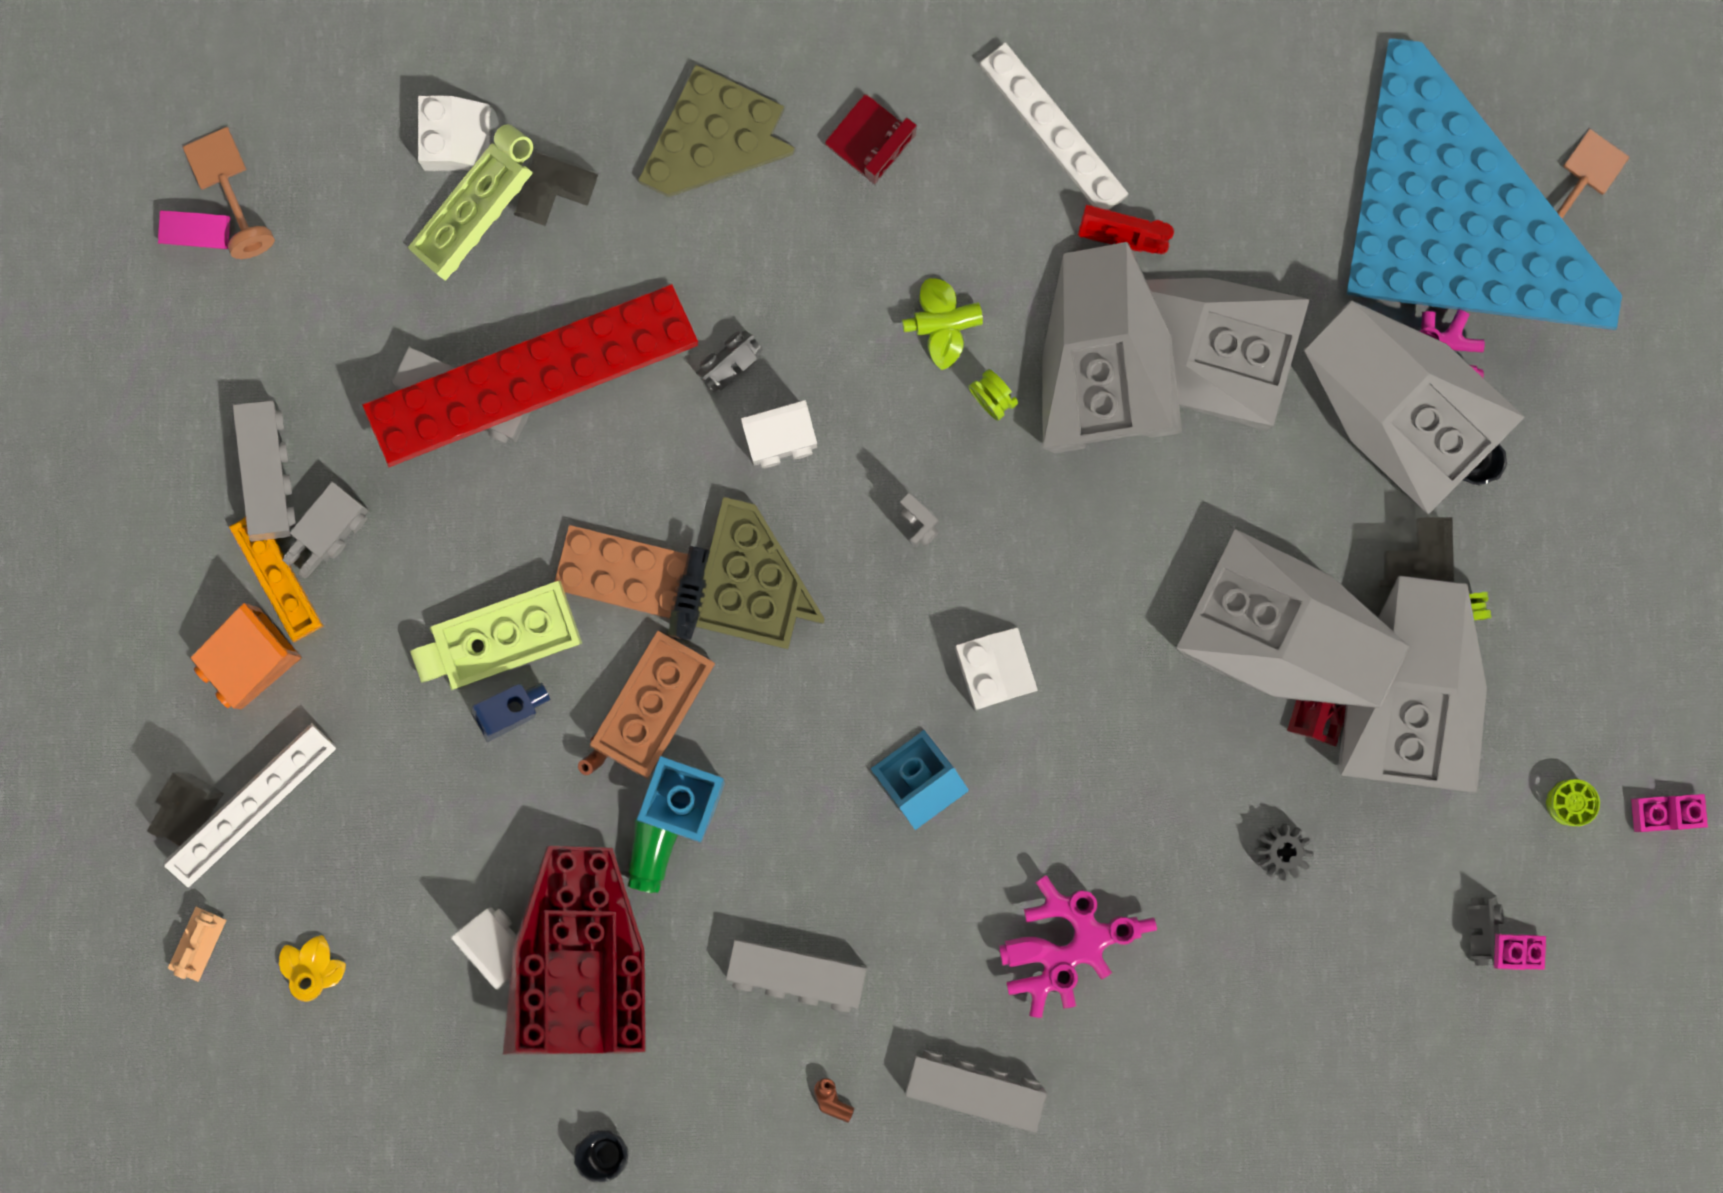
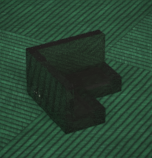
(551, 178)
(1433, 554)
(184, 807)

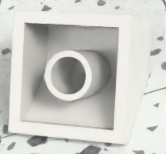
(451, 132)
(780, 434)
(995, 668)
(489, 945)

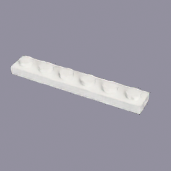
(1053, 128)
(249, 805)

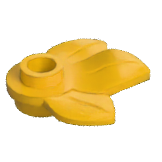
(312, 963)

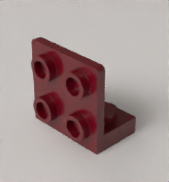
(871, 138)

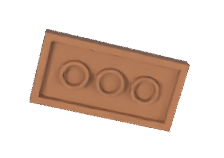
(620, 571)
(652, 704)

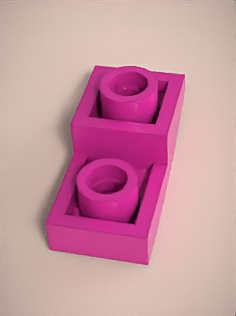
(194, 229)
(1669, 813)
(1519, 951)

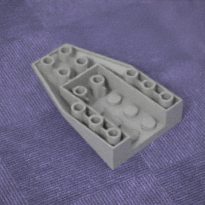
(1230, 346)
(1106, 355)
(1408, 401)
(1290, 630)
(1436, 704)

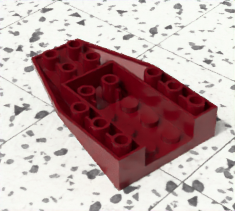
(577, 961)

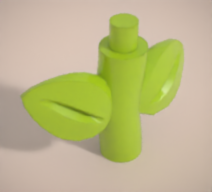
(943, 321)

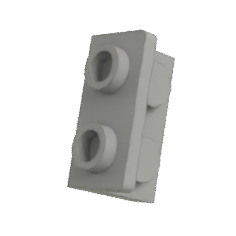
(917, 515)

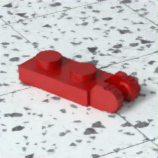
(1117, 228)

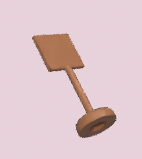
(214, 161)
(1595, 164)

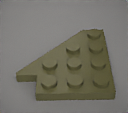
(713, 135)
(751, 581)

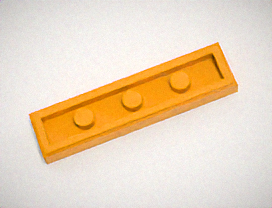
(278, 583)

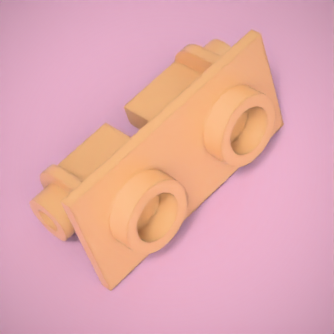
(196, 944)

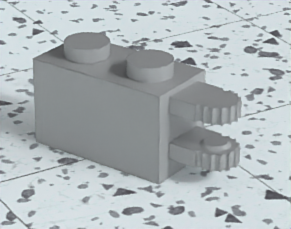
(326, 527)

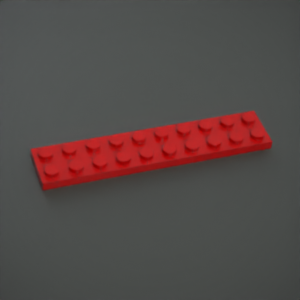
(529, 375)

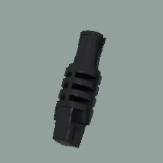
(689, 594)

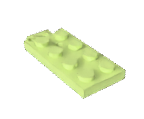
(474, 203)
(512, 636)

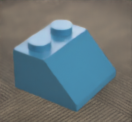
(920, 779)
(681, 799)

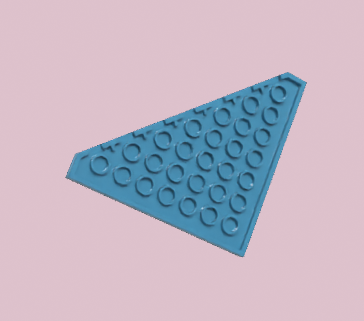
(1457, 216)

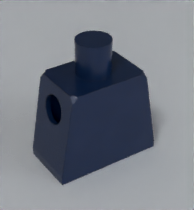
(495, 717)

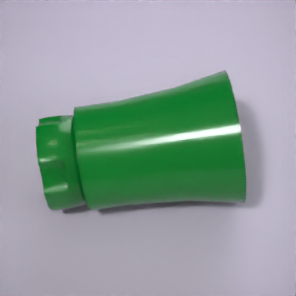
(649, 857)

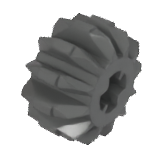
(1290, 861)

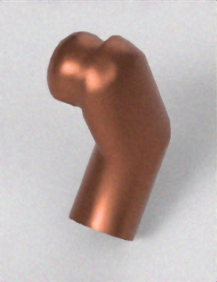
(591, 761)
(829, 1102)

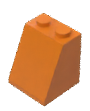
(244, 657)

